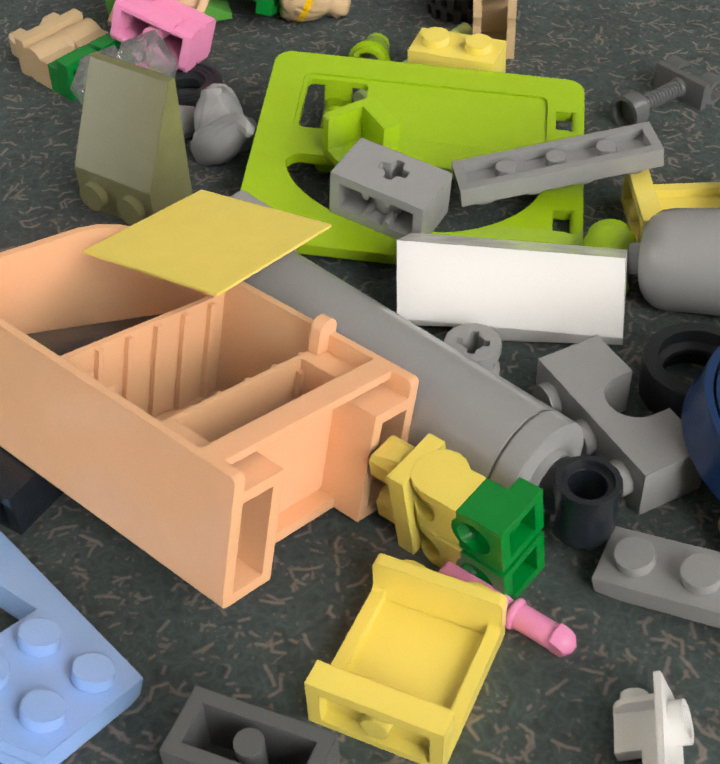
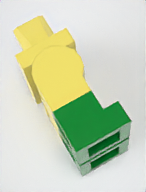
(460, 513)

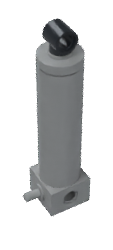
(464, 403)

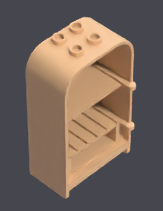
(197, 425)

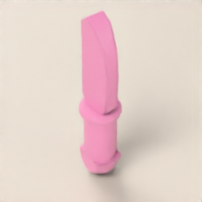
(524, 619)

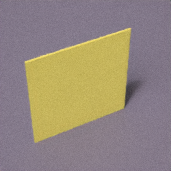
(208, 241)

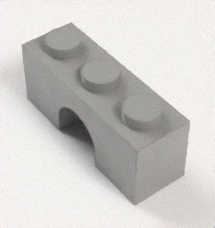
(592, 389)

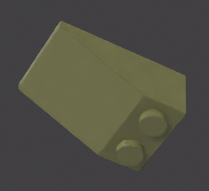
(130, 141)

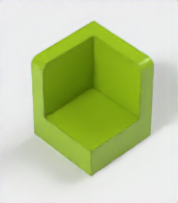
(359, 119)

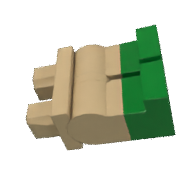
(56, 47)

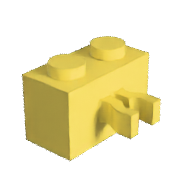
(457, 50)

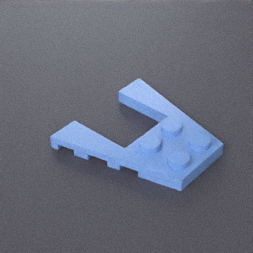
(55, 669)

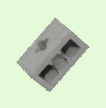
(389, 190)

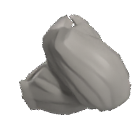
(220, 126)

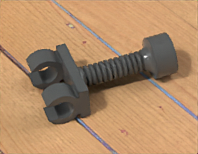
(669, 83)

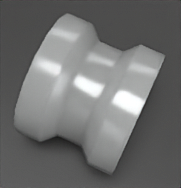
(477, 343)

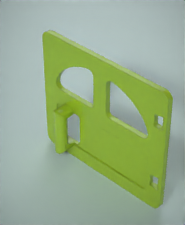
(443, 119)

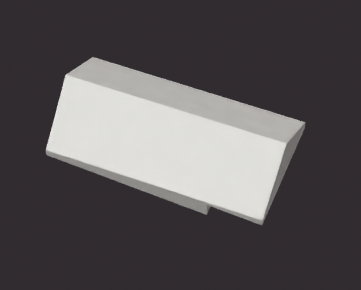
(513, 287)

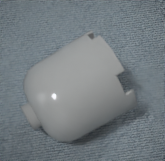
(679, 261)

